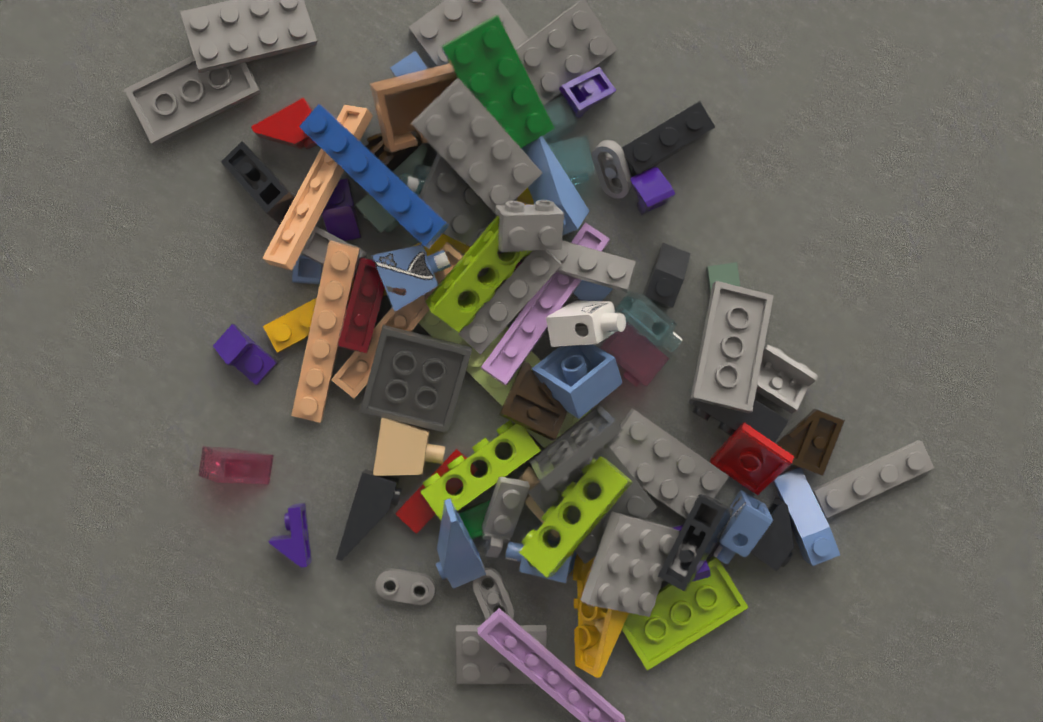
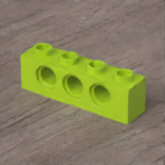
(464, 277)
(522, 449)
(536, 546)

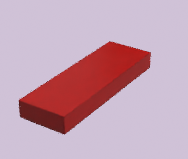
(416, 510)

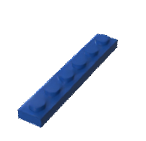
(374, 176)

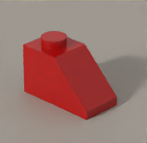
(284, 126)

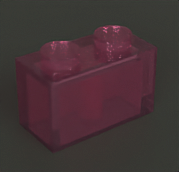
(634, 355)

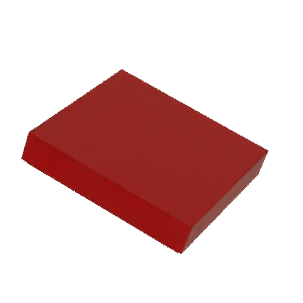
(751, 459)

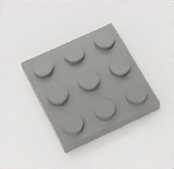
(455, 18)
(629, 565)

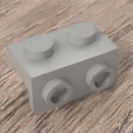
(530, 226)
(783, 379)

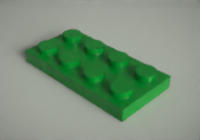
(496, 77)

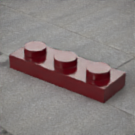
(362, 308)

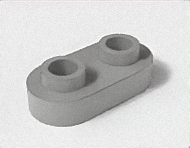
(610, 165)
(405, 584)
(492, 596)

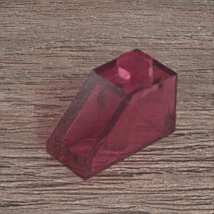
(235, 465)

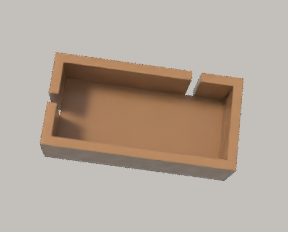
(403, 99)

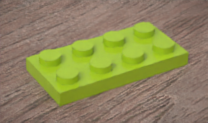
(684, 616)

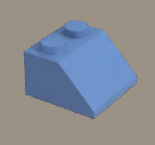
(579, 376)

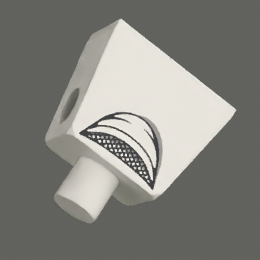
(594, 323)

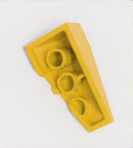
(596, 628)

